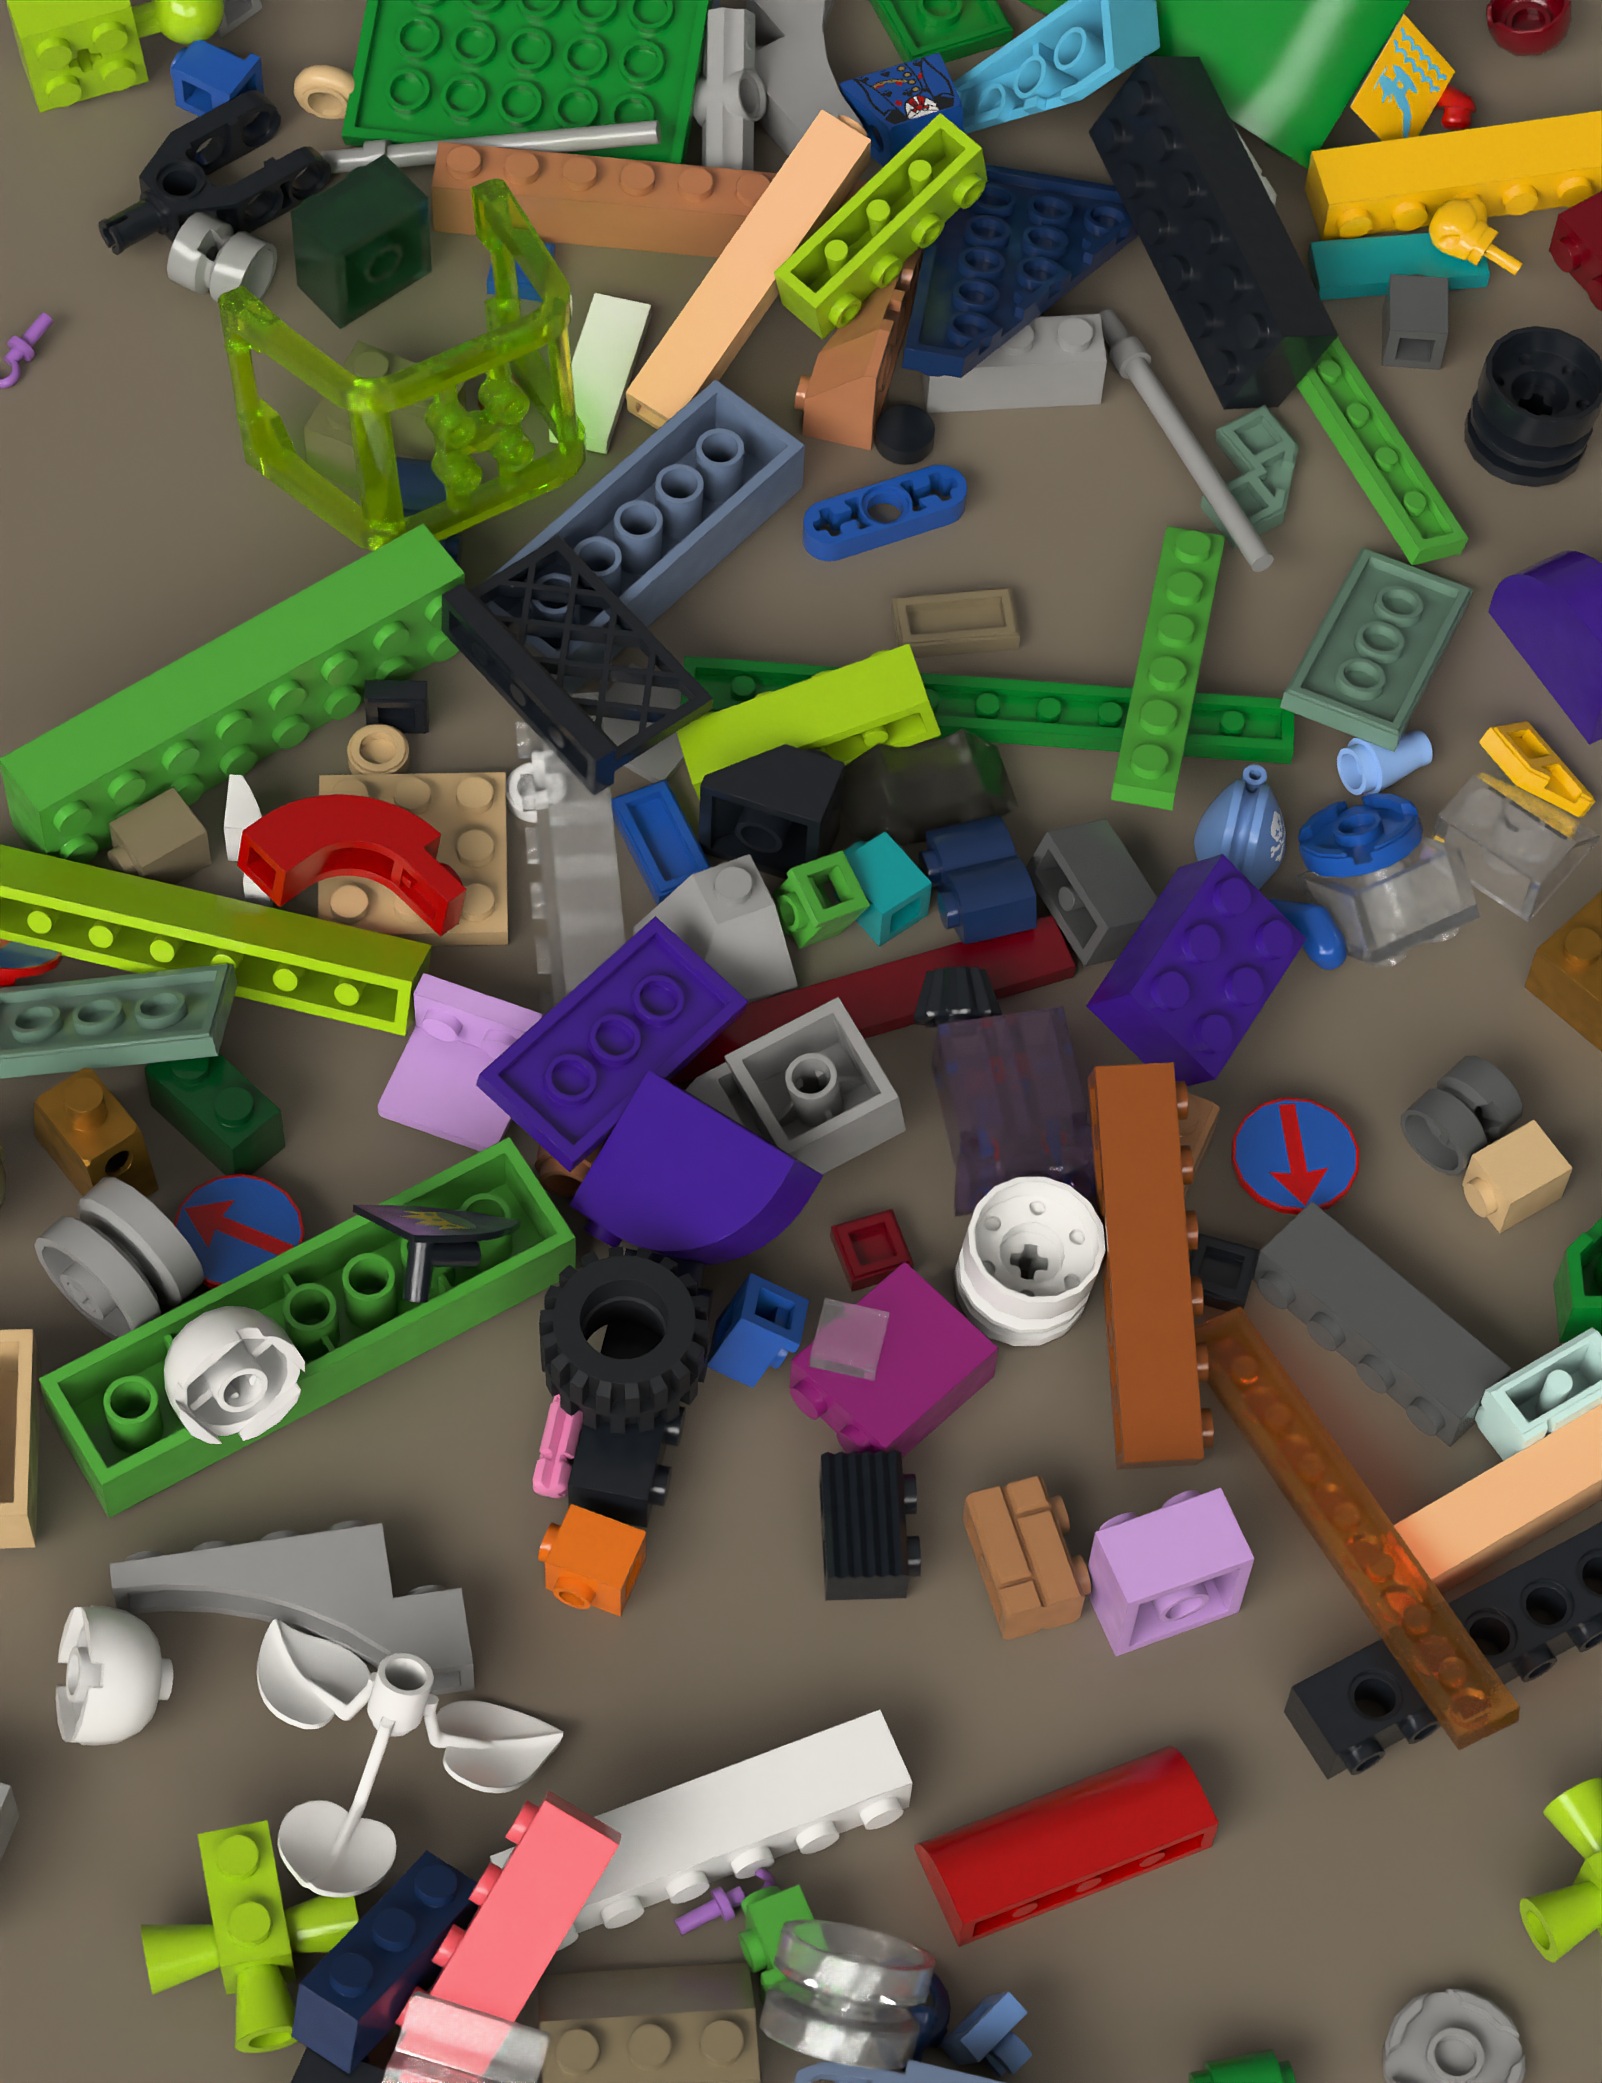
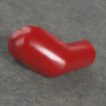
(1457, 109)

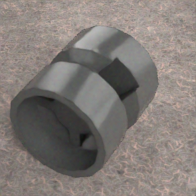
(1459, 1117)

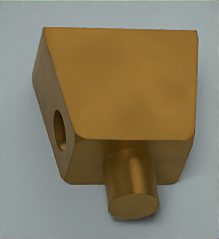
(87, 1126)

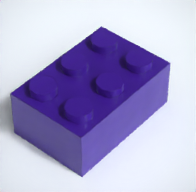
(1197, 970)

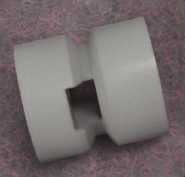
(215, 260)

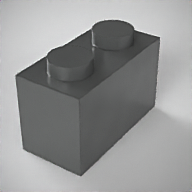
(1091, 888)

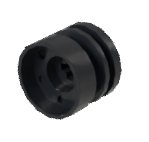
(1534, 406)

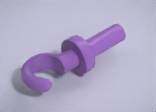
(22, 348)
(721, 1905)

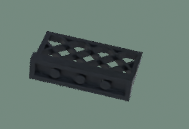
(527, 679)

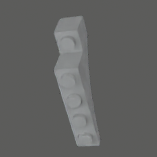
(316, 1583)

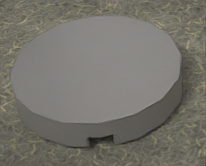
(1452, 2040)

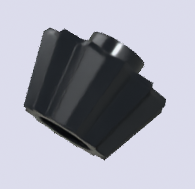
(955, 996)

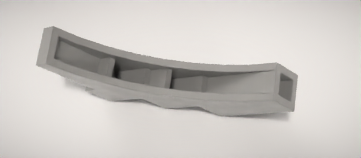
(794, 67)

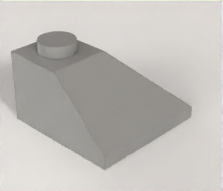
(732, 926)

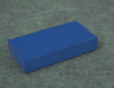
(658, 837)

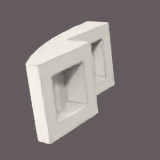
(239, 814)

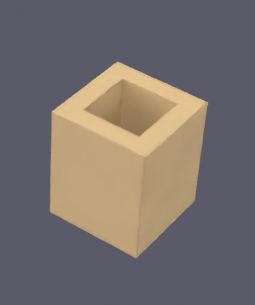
(1516, 1177)

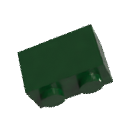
(217, 1112)

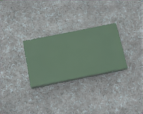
(1377, 649)
(114, 1020)

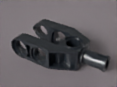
(177, 184)

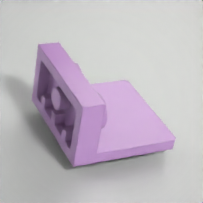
(438, 1071)

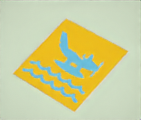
(1402, 85)

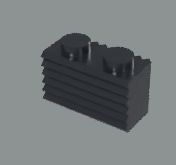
(866, 1525)

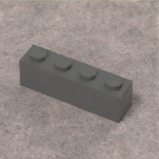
(1378, 1323)

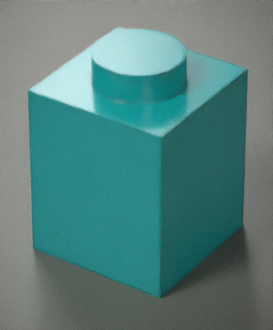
(892, 886)

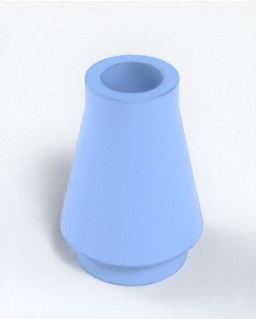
(1371, 768)

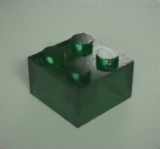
(361, 241)

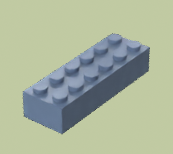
(666, 516)

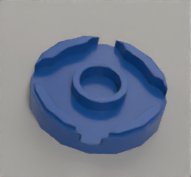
(1361, 837)

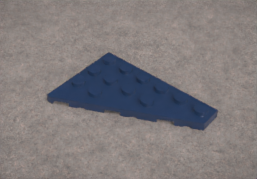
(1008, 263)

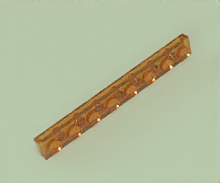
(1355, 1533)

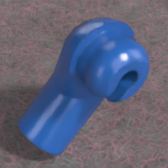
(1323, 937)

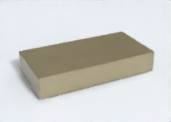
(956, 622)

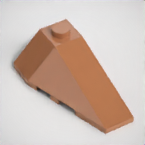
(858, 365)

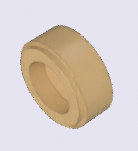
(378, 751)

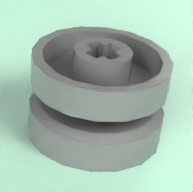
(119, 1259)

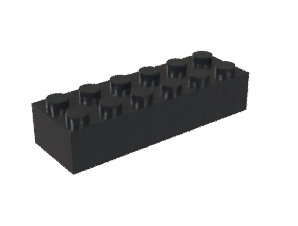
(1212, 233)

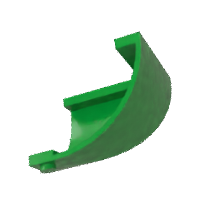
(1276, 62)

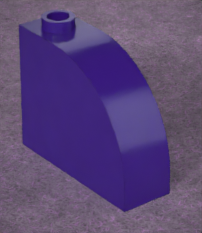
(1556, 626)
(690, 1180)

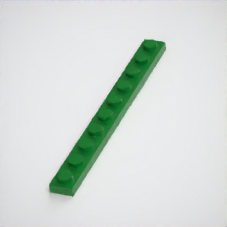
(1037, 710)

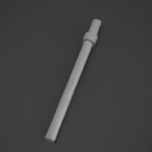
(548, 140)
(1134, 364)

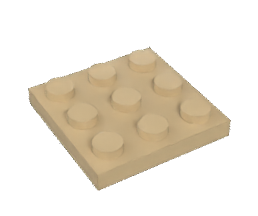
(473, 842)

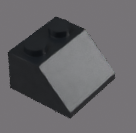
(774, 807)

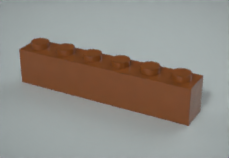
(1147, 1266)

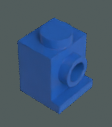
(211, 76)
(756, 1330)

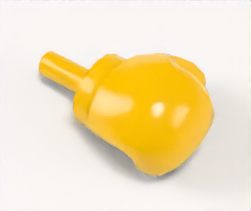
(1463, 232)

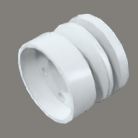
(1036, 1229)

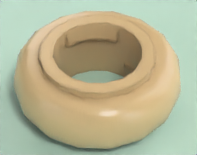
(324, 90)

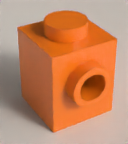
(592, 1560)

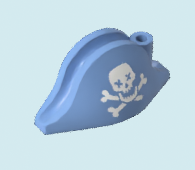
(1244, 827)

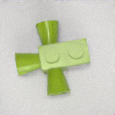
(1569, 1914)
(248, 1936)

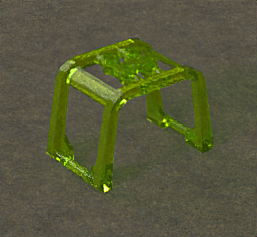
(502, 351)

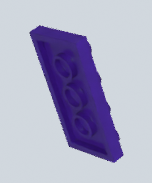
(587, 1056)

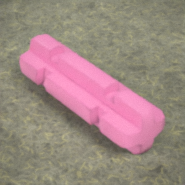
(557, 1451)

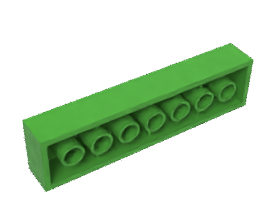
(234, 698)
(339, 1308)

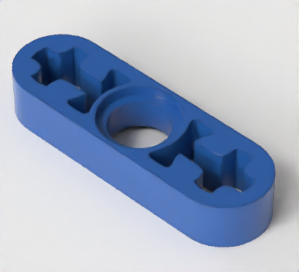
(872, 534)

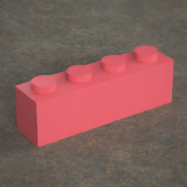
(523, 1908)

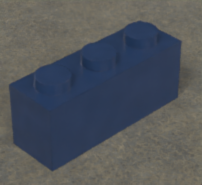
(376, 1966)

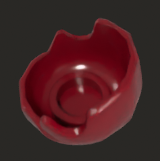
(1528, 25)

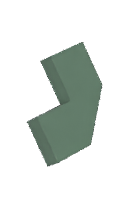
(1266, 460)

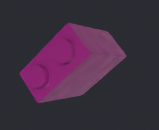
(924, 1373)

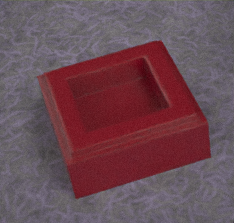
(870, 1248)

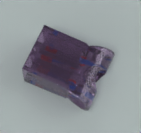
(1012, 1103)

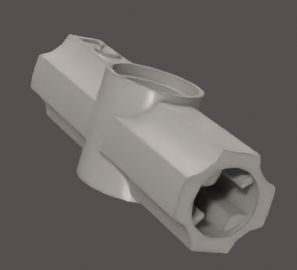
(730, 91)

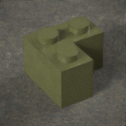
(328, 428)

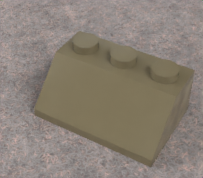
(650, 2025)

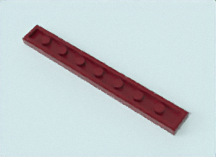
(888, 994)

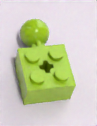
(94, 45)

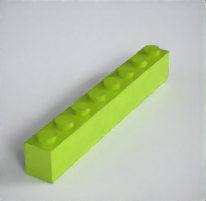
(165, 926)

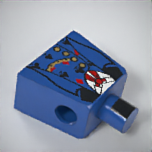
(902, 102)

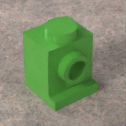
(805, 906)
(765, 1916)

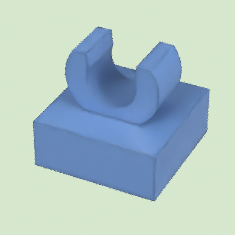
(987, 2036)

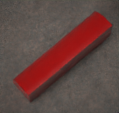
(1068, 1844)

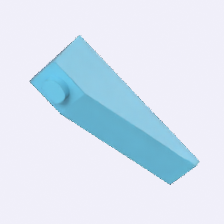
(1058, 60)

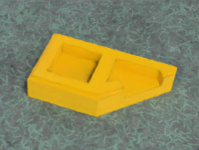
(1536, 767)

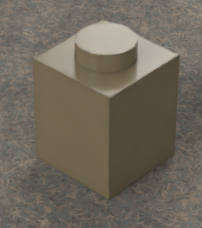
(159, 840)

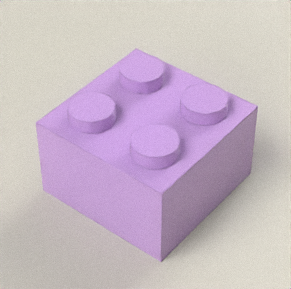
(1168, 1570)

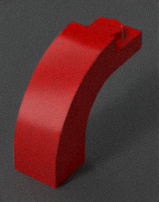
(352, 838)

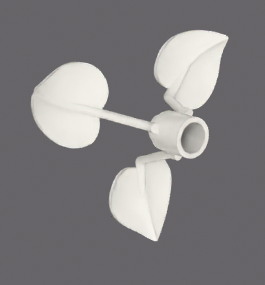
(313, 1679)

